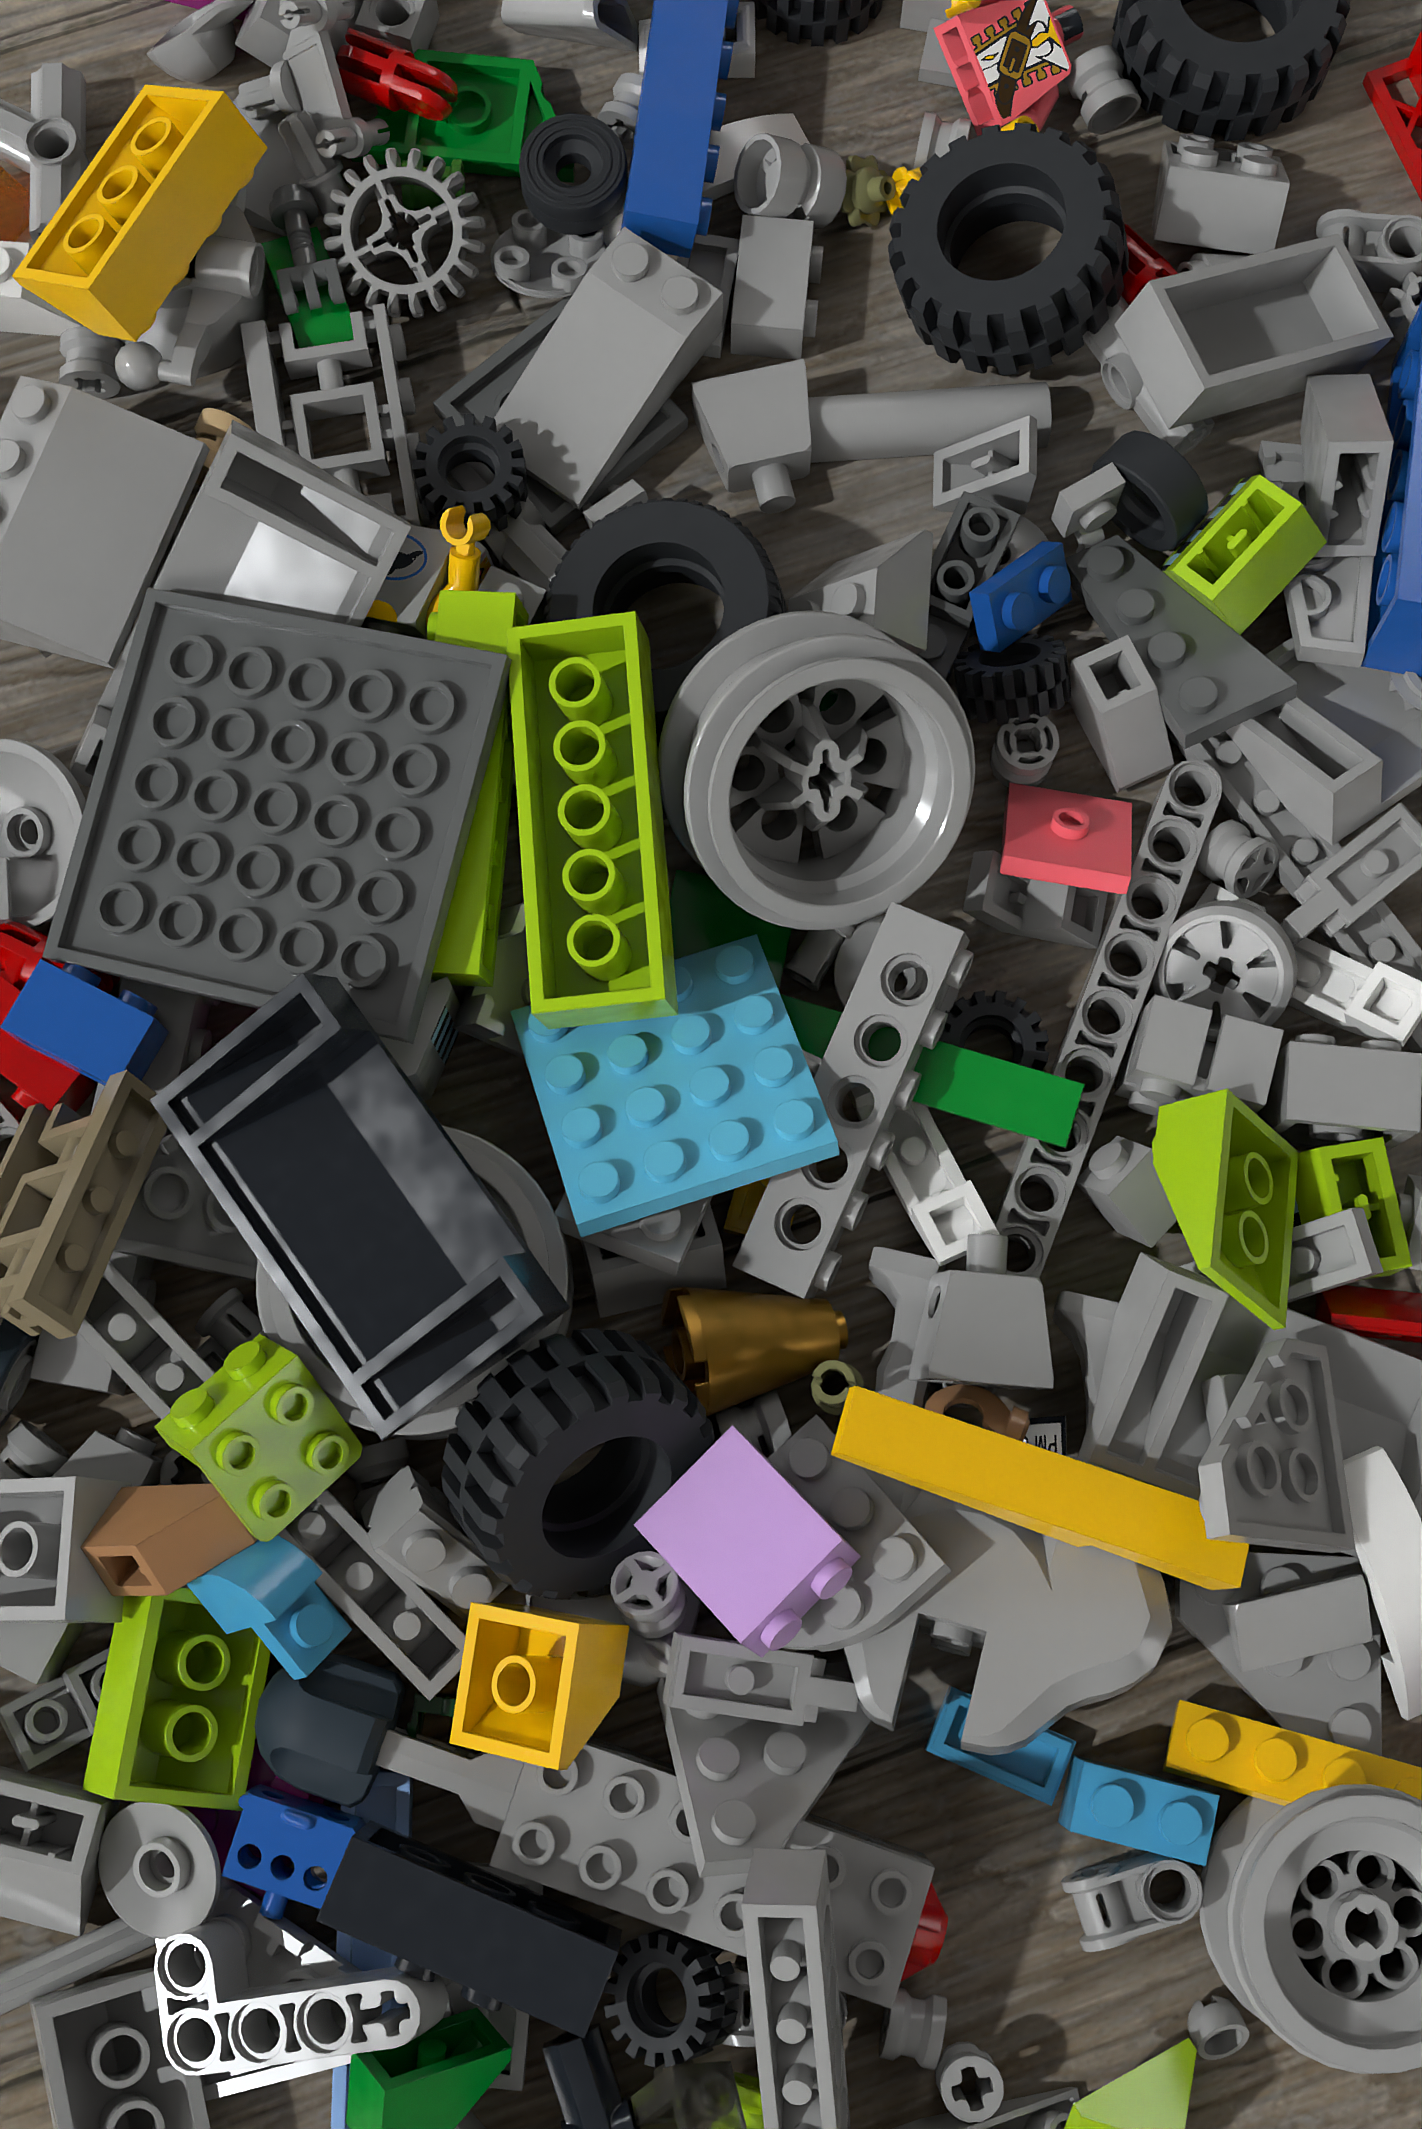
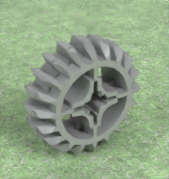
(378, 246)

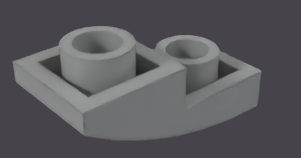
(56, 1713)

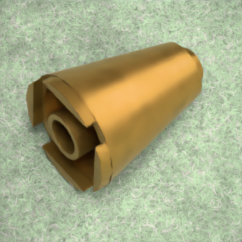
(746, 1342)

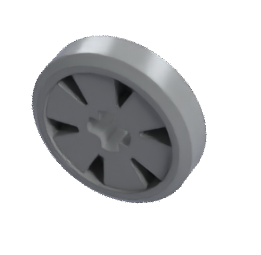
(1247, 937)

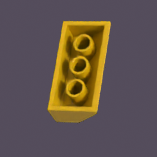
(143, 209)

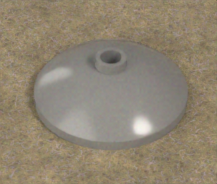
(43, 794)

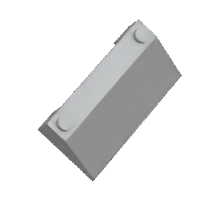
(271, 539)
(1336, 747)
(1186, 1329)

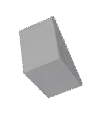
(990, 465)

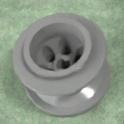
(1259, 1892)

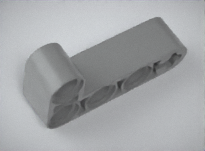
(301, 2007)

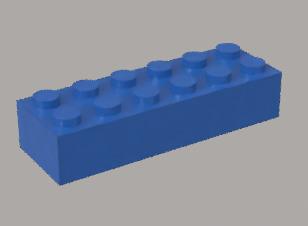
(1396, 585)

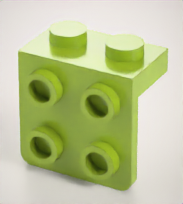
(262, 1435)

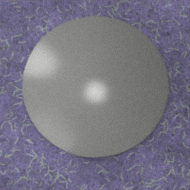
(541, 260)

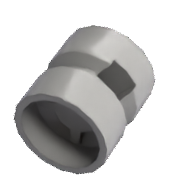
(789, 180)

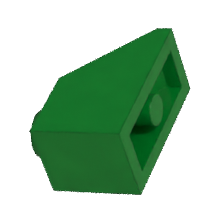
(428, 2079)

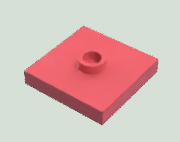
(1067, 838)

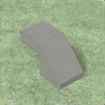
(1033, 906)

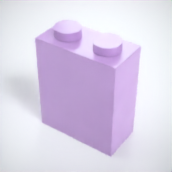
(748, 1543)

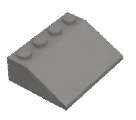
(84, 517)

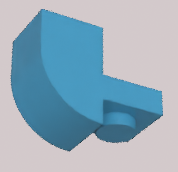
(277, 1596)

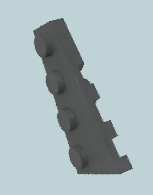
(1198, 663)

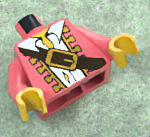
(1008, 58)

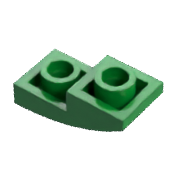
(309, 326)

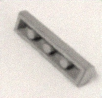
(920, 419)

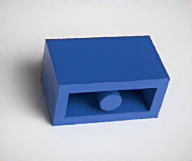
(83, 1026)

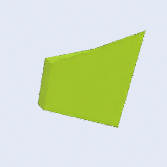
(1144, 2098)

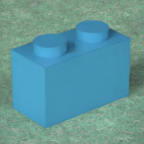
(1138, 1810)

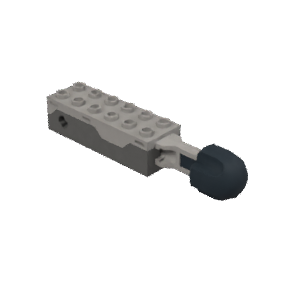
(601, 1827)

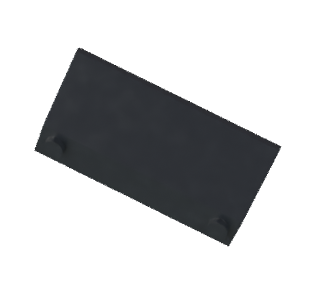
(358, 1203)

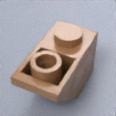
(163, 1538)

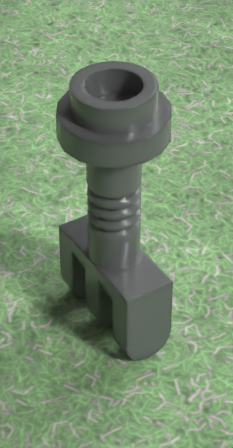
(295, 211)

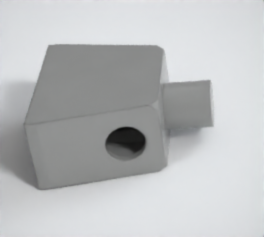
(757, 430)
(984, 1324)

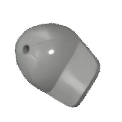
(200, 42)

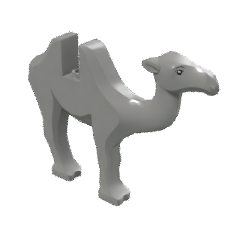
(1050, 1616)

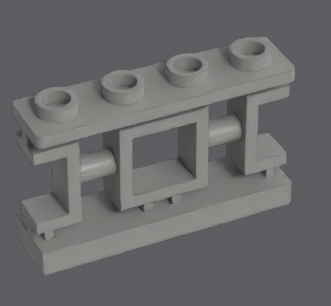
(385, 422)

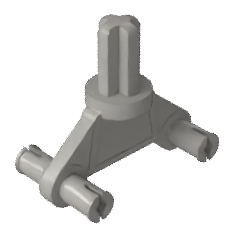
(312, 82)

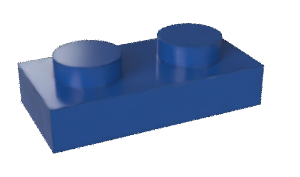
(1020, 596)

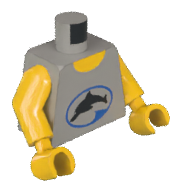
(424, 566)

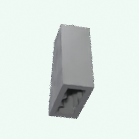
(1345, 461)

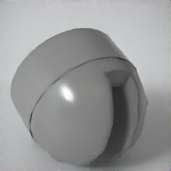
(1216, 2028)

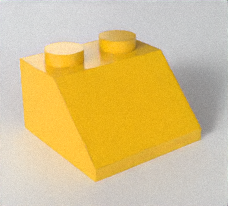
(535, 1682)

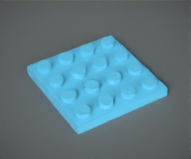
(682, 1101)

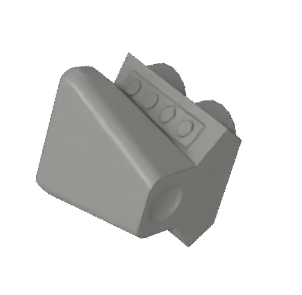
(582, 21)

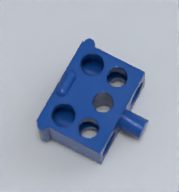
(293, 1828)

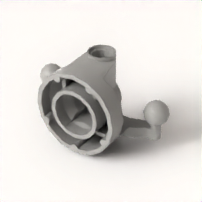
(202, 315)

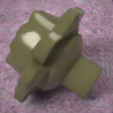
(866, 191)

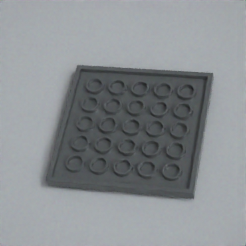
(279, 807)

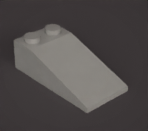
(609, 364)

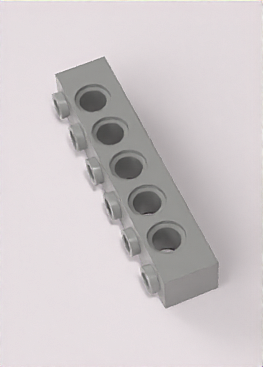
(902, 942)
(795, 1990)

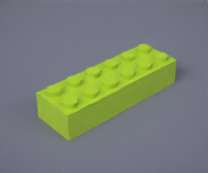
(591, 822)

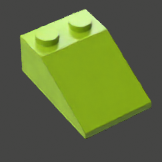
(1231, 1196)

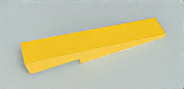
(1035, 1488)

